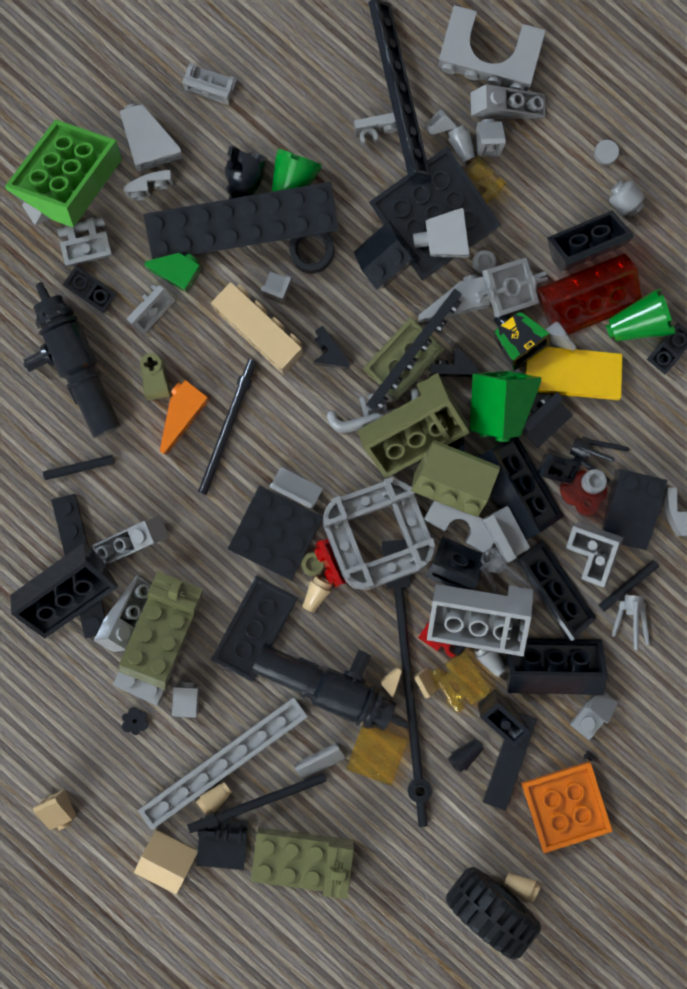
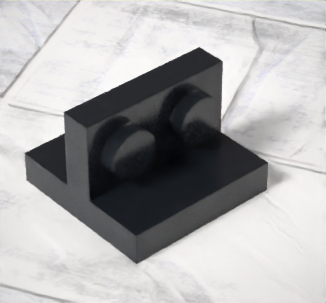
(545, 417)
(455, 565)

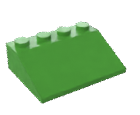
(65, 171)

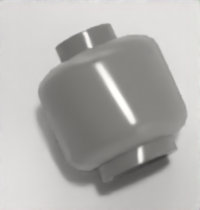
(627, 198)

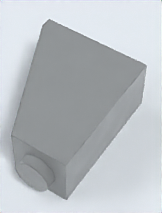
(147, 139)

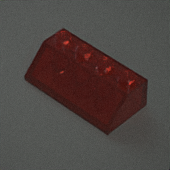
(591, 294)

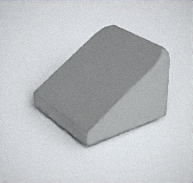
(439, 123)
(559, 337)

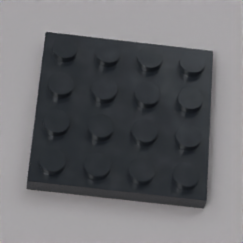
(414, 201)

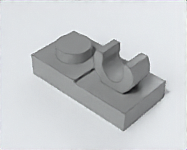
(372, 124)
(151, 309)

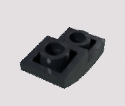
(89, 289)
(669, 349)

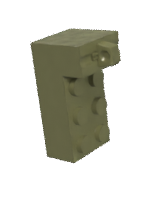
(409, 430)
(161, 630)
(303, 861)

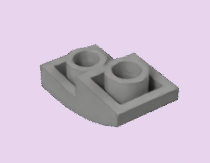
(141, 186)

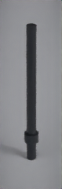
(244, 382)
(211, 820)

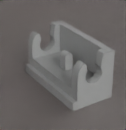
(209, 84)

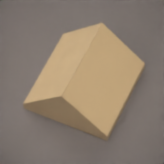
(166, 861)

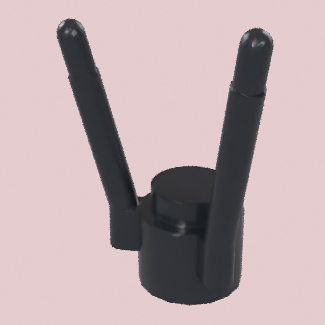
(583, 448)

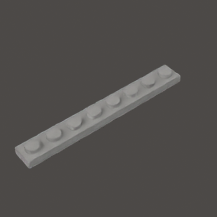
(222, 763)

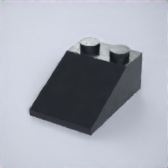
(634, 507)

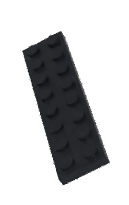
(242, 221)

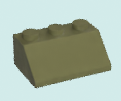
(455, 478)

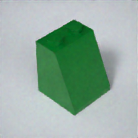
(502, 403)

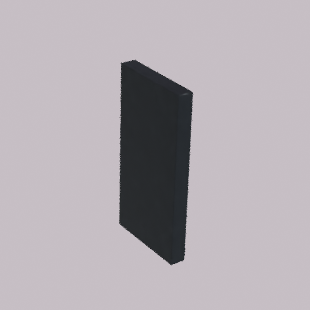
(254, 624)

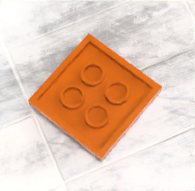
(566, 807)

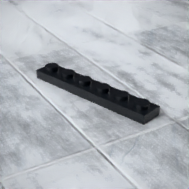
(421, 343)
(72, 535)

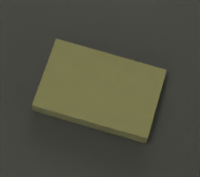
(390, 354)

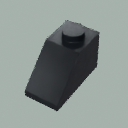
(503, 718)

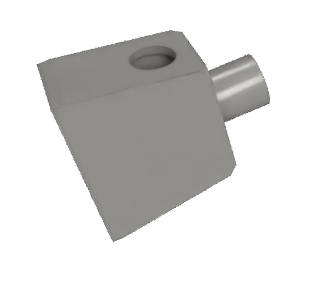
(445, 235)

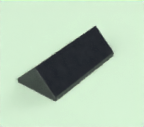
(555, 590)

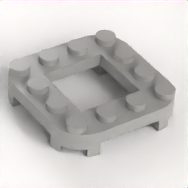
(363, 502)

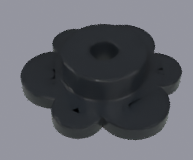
(129, 725)

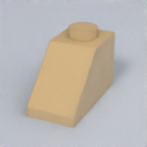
(55, 811)

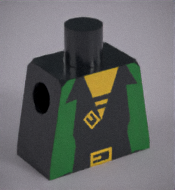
(519, 338)

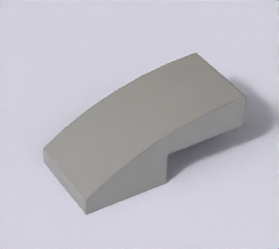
(676, 519)

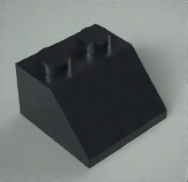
(384, 256)

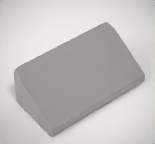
(319, 761)

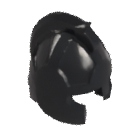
(243, 172)

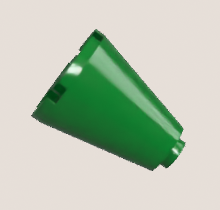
(293, 171)
(642, 319)

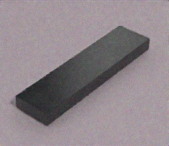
(507, 769)

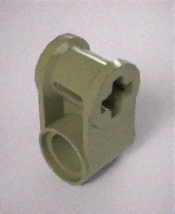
(154, 382)

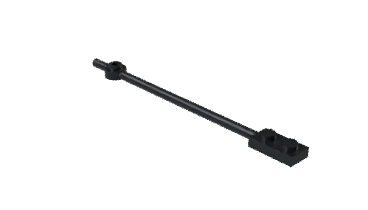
(389, 548)

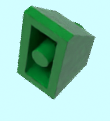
(176, 270)

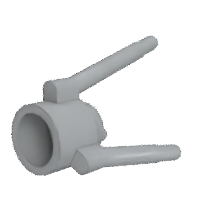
(634, 606)

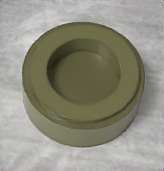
(311, 565)

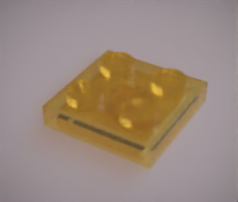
(377, 754)

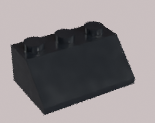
(588, 240)

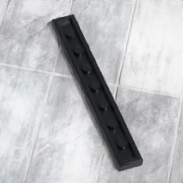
(399, 90)

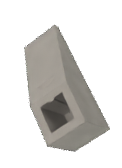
(506, 103)
(131, 540)
(123, 617)

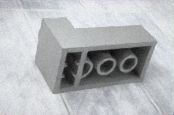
(481, 618)

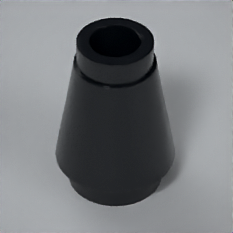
(465, 755)

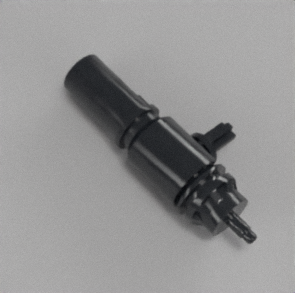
(74, 361)
(330, 689)

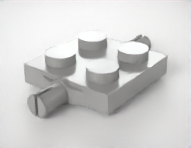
(510, 287)

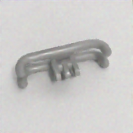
(369, 415)

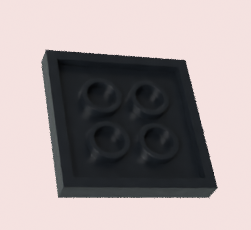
(275, 533)

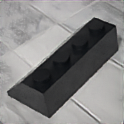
(522, 488)
(62, 591)
(558, 667)

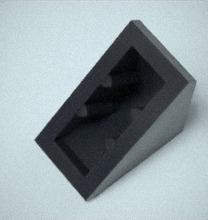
(558, 466)

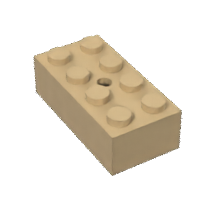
(257, 328)

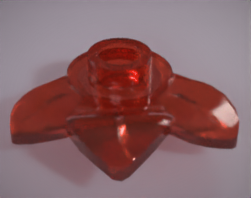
(575, 495)

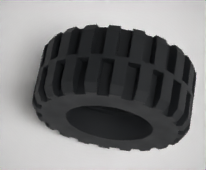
(493, 913)

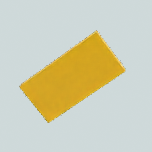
(578, 372)

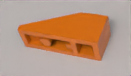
(182, 411)

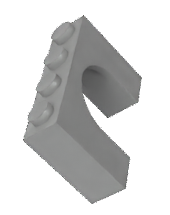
(459, 58)

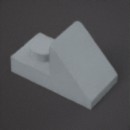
(594, 714)

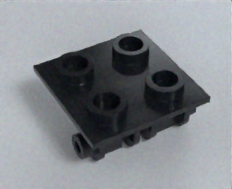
(223, 845)

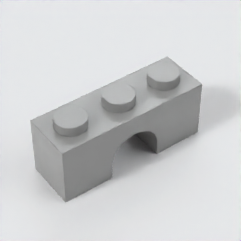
(441, 515)

